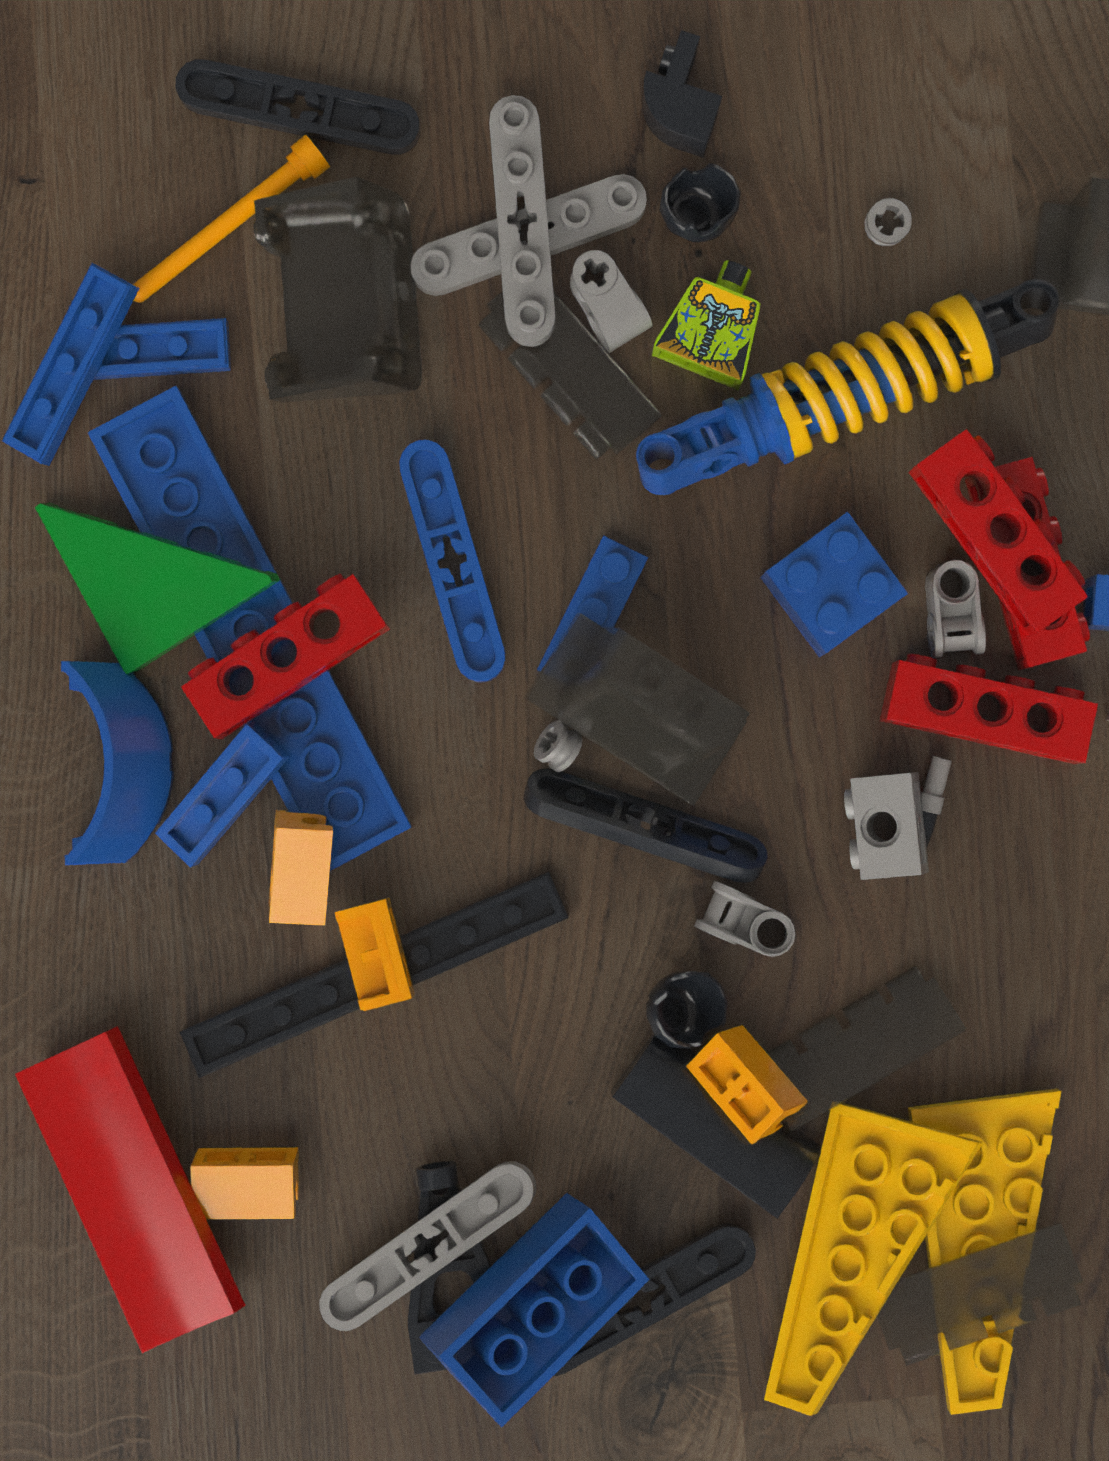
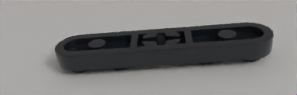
(249, 98)
(671, 832)
(687, 1274)

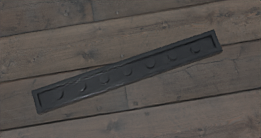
(332, 990)

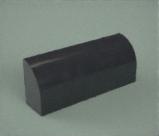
(676, 1104)

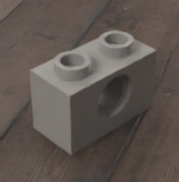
(901, 798)

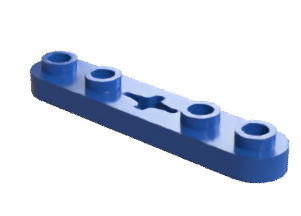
(439, 514)

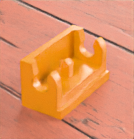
(300, 868)
(375, 954)
(746, 1083)
(246, 1182)

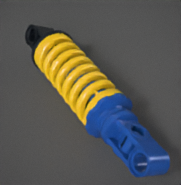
(852, 381)

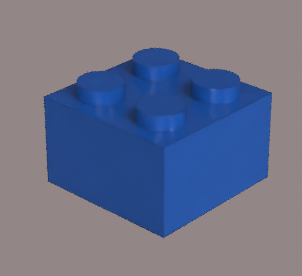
(833, 584)

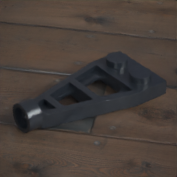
(473, 1262)

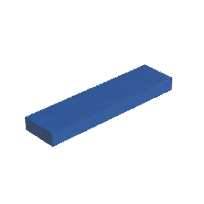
(70, 364)

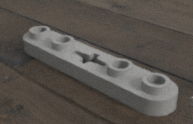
(520, 173)
(576, 219)
(388, 1273)

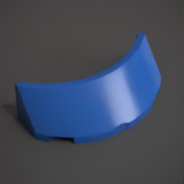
(135, 763)

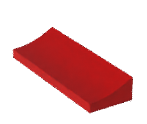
(130, 1190)

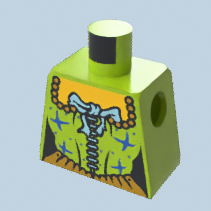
(712, 327)

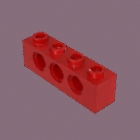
(998, 562)
(1069, 632)
(209, 682)
(1063, 739)

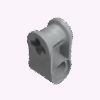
(612, 308)
(954, 614)
(743, 920)

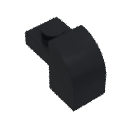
(672, 108)

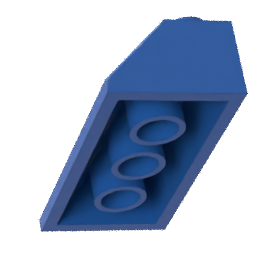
(534, 1308)

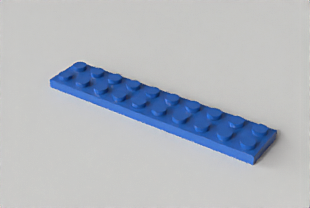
(184, 496)

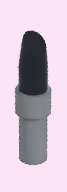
(932, 794)

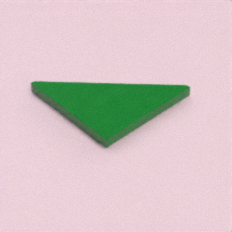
(146, 587)

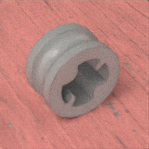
(877, 211)
(557, 746)

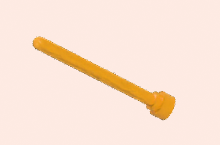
(302, 163)

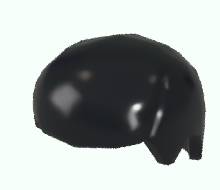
(700, 203)
(686, 1008)

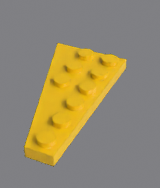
(989, 1205)
(865, 1219)

